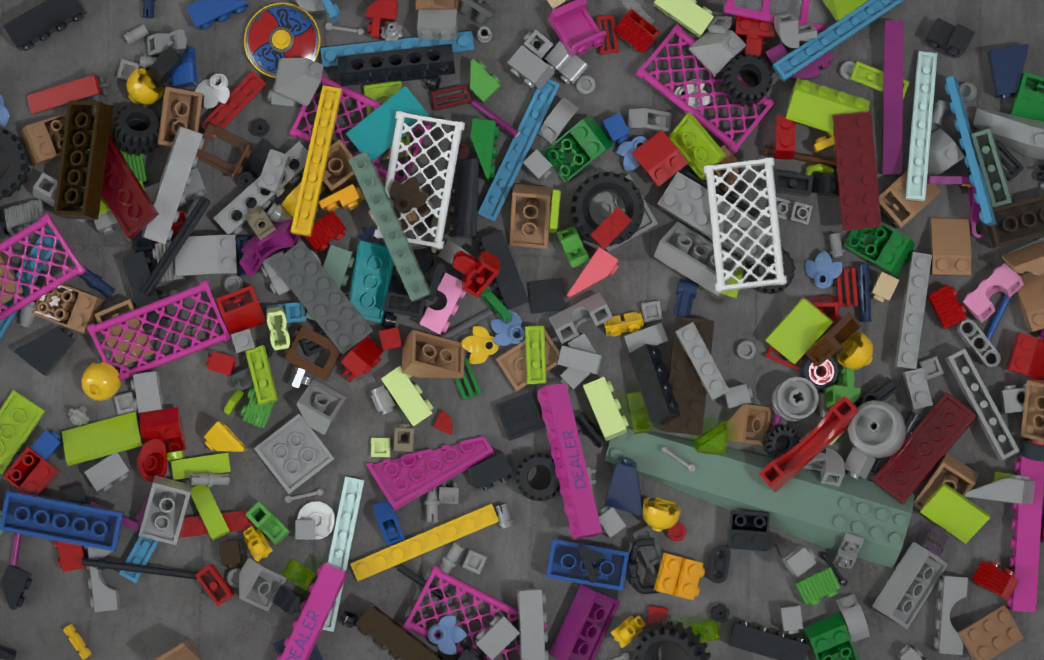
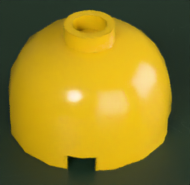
(142, 89)
(856, 351)
(100, 381)
(660, 513)

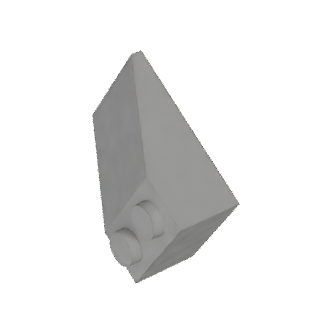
(207, 256)
(1013, 490)
(165, 510)

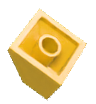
(223, 439)

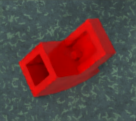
(381, 11)

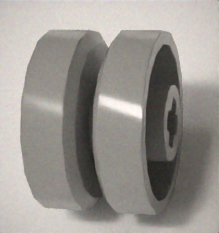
(784, 403)

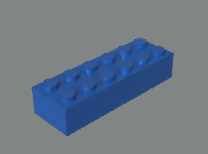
(61, 520)

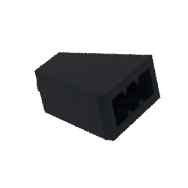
(47, 350)

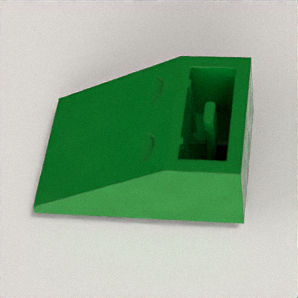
(1029, 97)
(482, 138)
(578, 148)
(881, 247)
(830, 639)

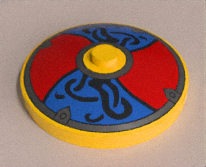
(279, 33)

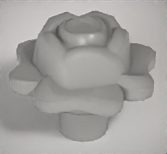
(391, 31)
(78, 416)

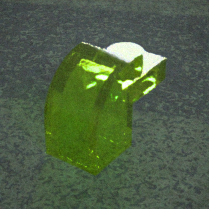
(639, 414)

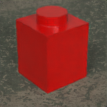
(390, 339)
(221, 363)

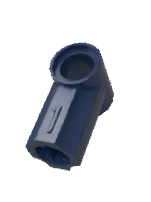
(685, 294)

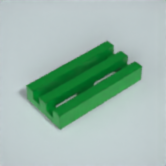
(497, 306)
(471, 394)

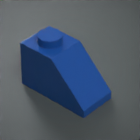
(388, 523)

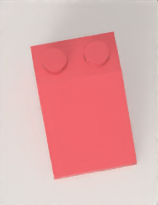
(597, 270)

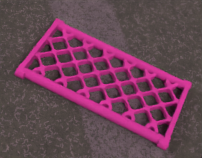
(642, 73)
(295, 132)
(79, 269)
(204, 286)
(436, 571)

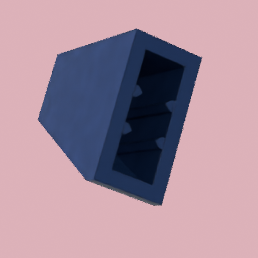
(1006, 69)
(624, 488)

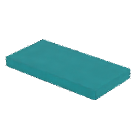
(377, 130)
(371, 280)

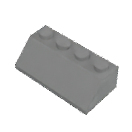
(692, 256)
(910, 585)

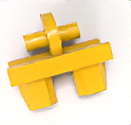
(257, 543)
(628, 630)

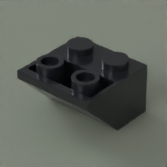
(400, 302)
(748, 530)

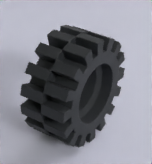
(772, 436)

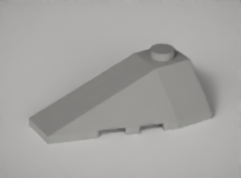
(1014, 131)

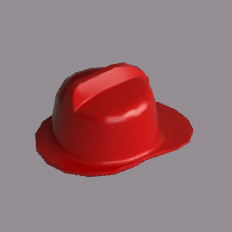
(152, 464)

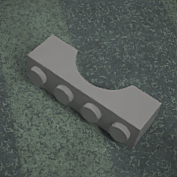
(702, 361)
(952, 589)
(104, 596)

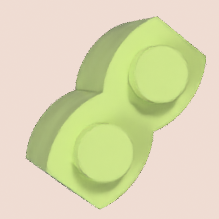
(278, 331)

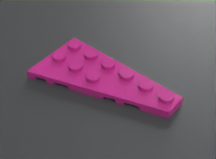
(424, 470)

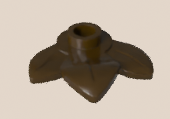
(409, 192)

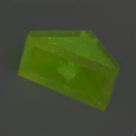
(714, 440)
(299, 574)
(708, 630)

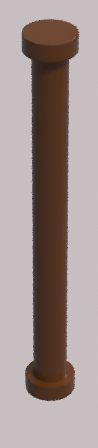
(804, 157)

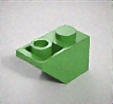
(482, 83)

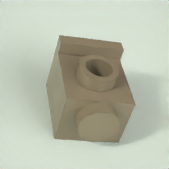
(259, 222)
(400, 445)

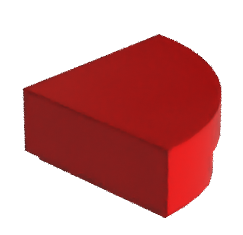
(444, 423)
(656, 614)

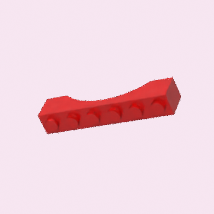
(790, 463)

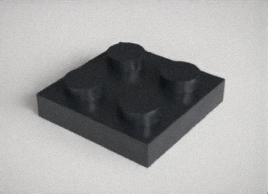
(520, 416)

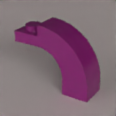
(809, 72)
(257, 250)

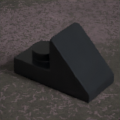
(257, 161)
(589, 556)

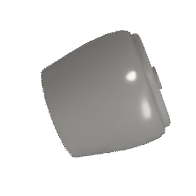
(877, 429)

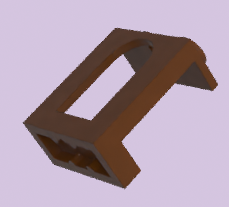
(229, 168)
(827, 344)
(294, 358)

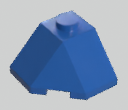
(186, 73)

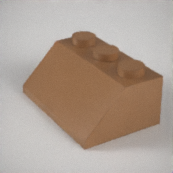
(178, 109)
(1033, 411)

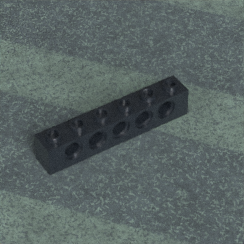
(396, 65)

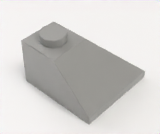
(717, 50)
(298, 79)
(942, 153)
(320, 406)
(259, 584)

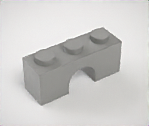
(590, 309)
(799, 560)

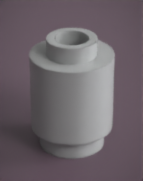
(382, 400)

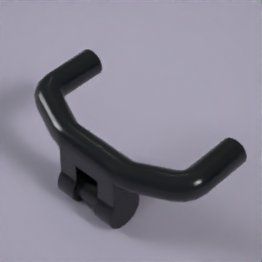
(633, 566)

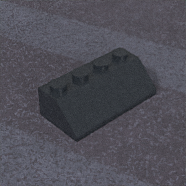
(42, 21)
(466, 199)

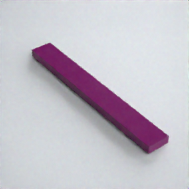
(892, 97)

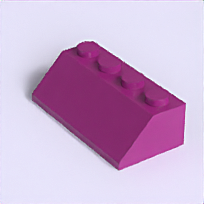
(584, 625)

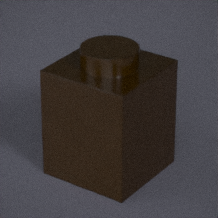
(230, 553)

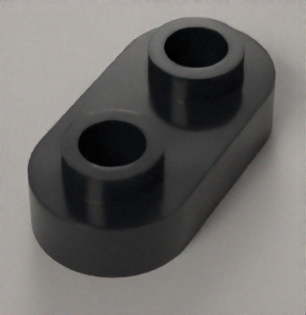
(719, 564)

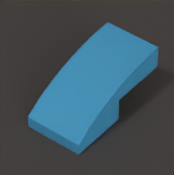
(294, 311)

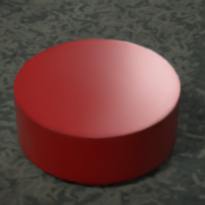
(677, 532)

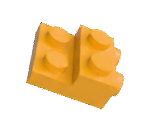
(348, 197)
(679, 576)

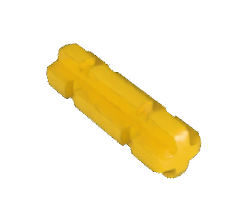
(77, 641)

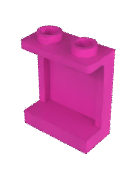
(576, 27)

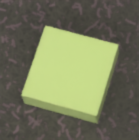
(380, 447)

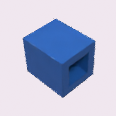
(616, 128)
(47, 444)

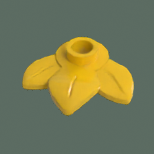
(477, 345)

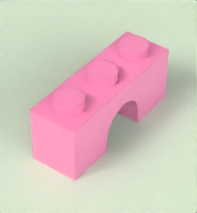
(1001, 280)
(438, 319)

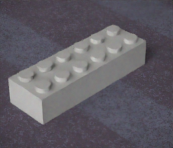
(690, 204)

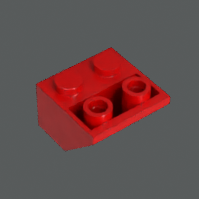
(241, 310)
(165, 426)
(32, 473)

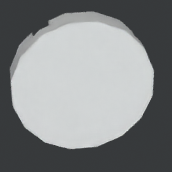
(323, 517)

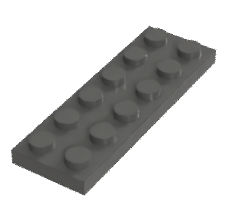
(322, 297)

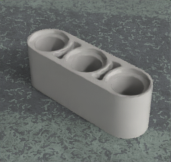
(985, 349)

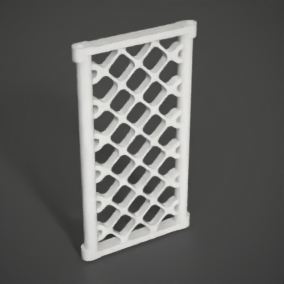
(459, 126)
(774, 227)

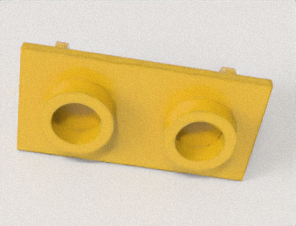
(632, 323)

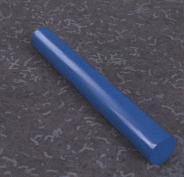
(997, 317)

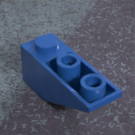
(207, 12)

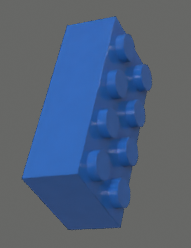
(567, 565)

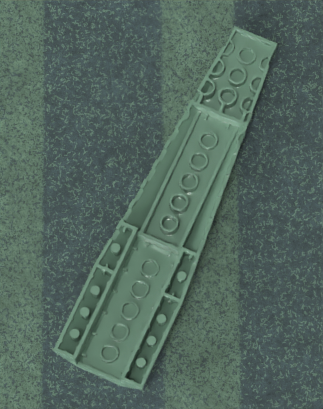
(799, 508)

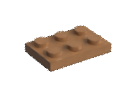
(515, 366)
(991, 634)

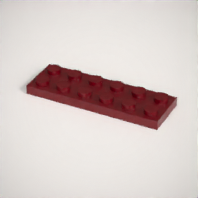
(856, 171)
(125, 194)
(925, 448)

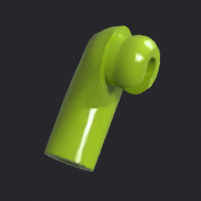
(818, 168)

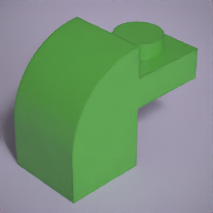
(573, 247)
(844, 387)
(268, 522)

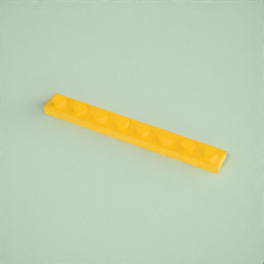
(316, 161)
(424, 542)

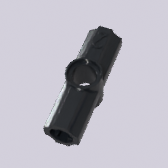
(879, 392)

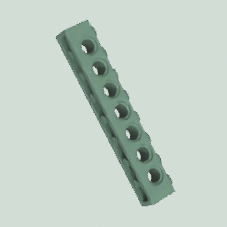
(390, 226)

